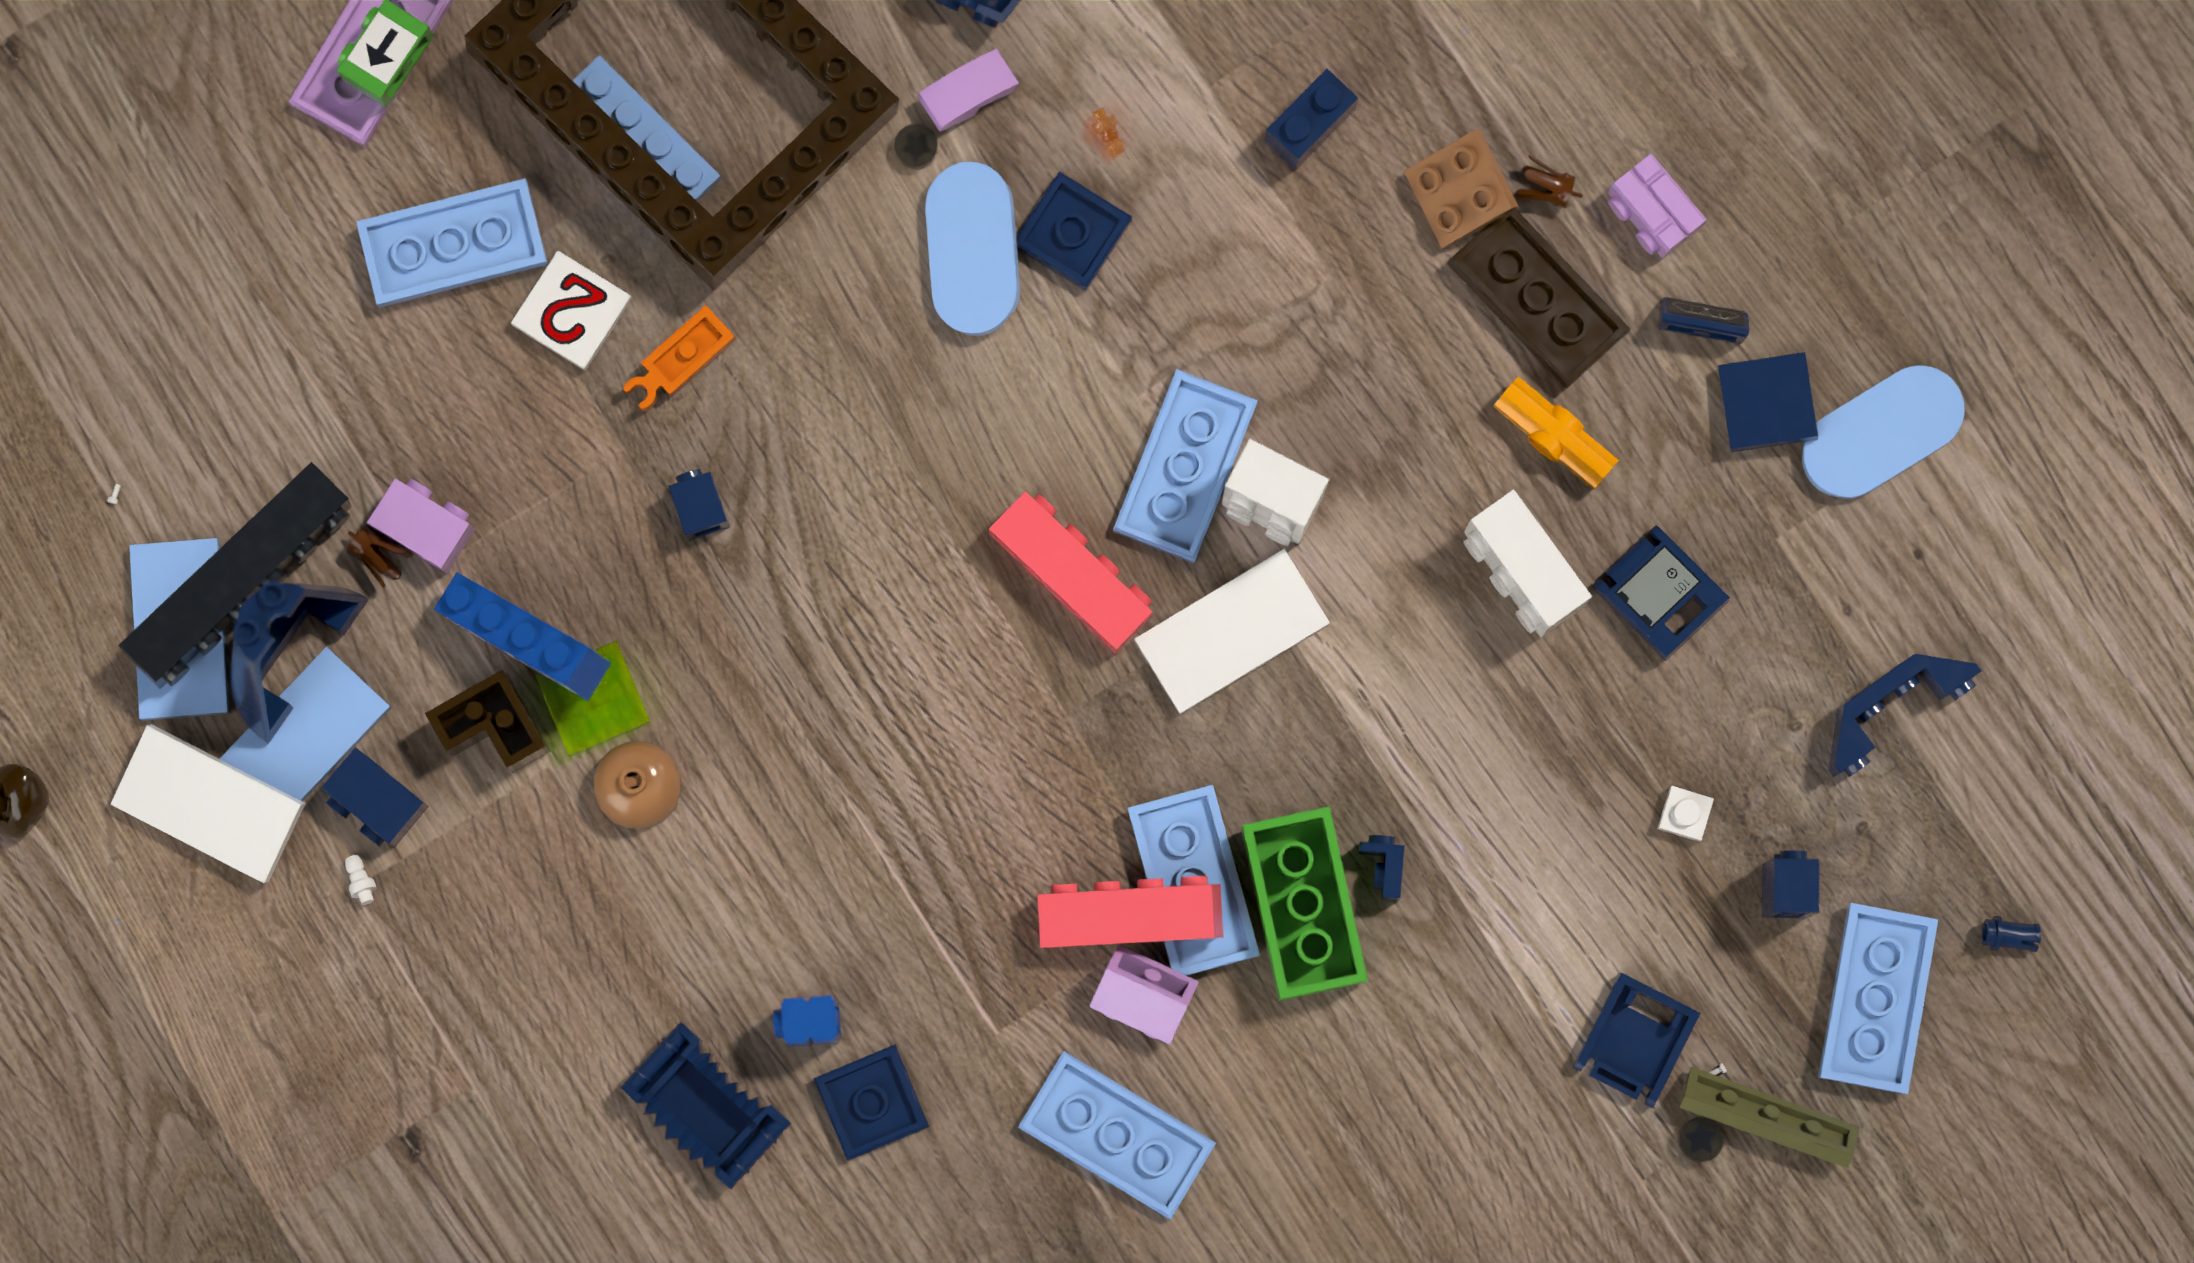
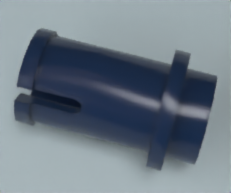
(2010, 935)

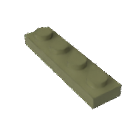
(1769, 1117)

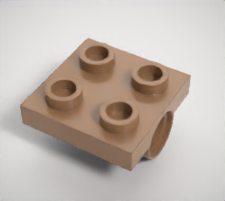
(1461, 189)

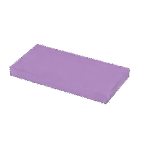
(334, 101)

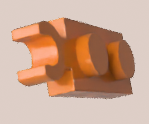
(682, 356)

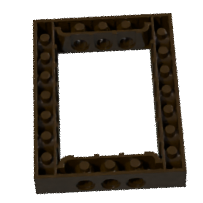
(706, 243)

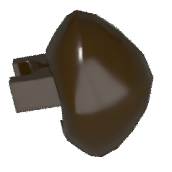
(21, 799)

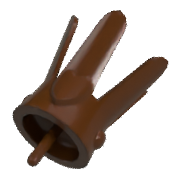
(1559, 184)
(366, 547)

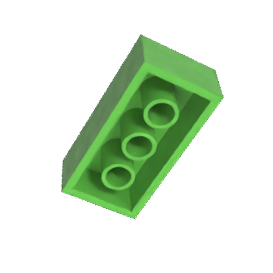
(1304, 904)

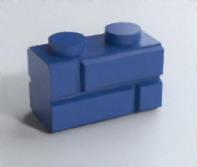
(806, 1021)

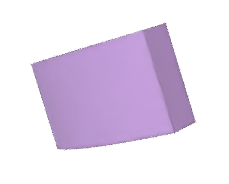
(967, 89)

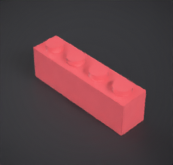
(1071, 572)
(1130, 915)

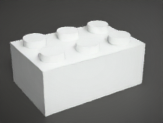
(1273, 493)
(1525, 564)

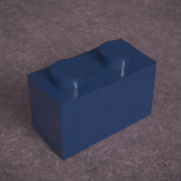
(1311, 119)
(374, 798)
(1790, 886)

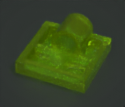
(609, 713)

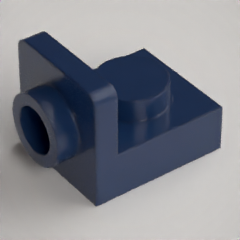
(1387, 874)

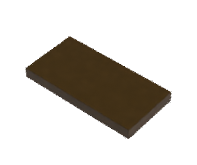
(1539, 297)

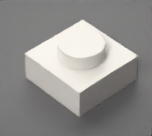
(1685, 813)

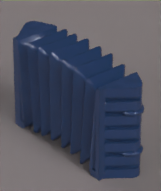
(703, 1107)

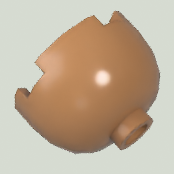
(657, 782)

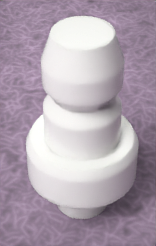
(361, 884)

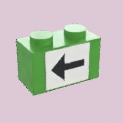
(384, 52)

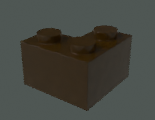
(490, 711)

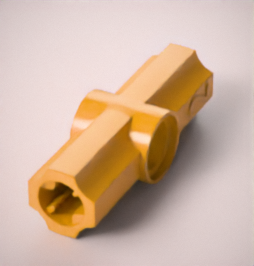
(1555, 433)

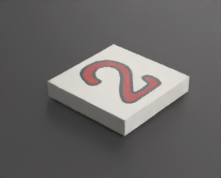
(571, 310)

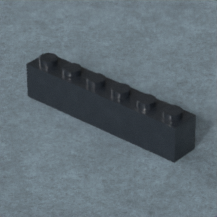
(254, 556)

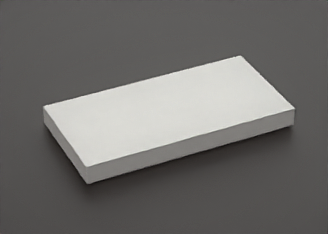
(1232, 631)
(207, 803)

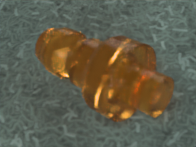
(1106, 128)

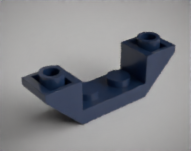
(1940, 674)

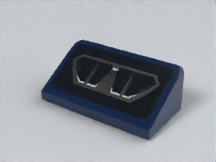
(1703, 320)

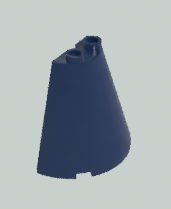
(262, 633)

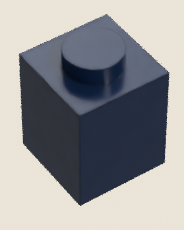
(698, 504)

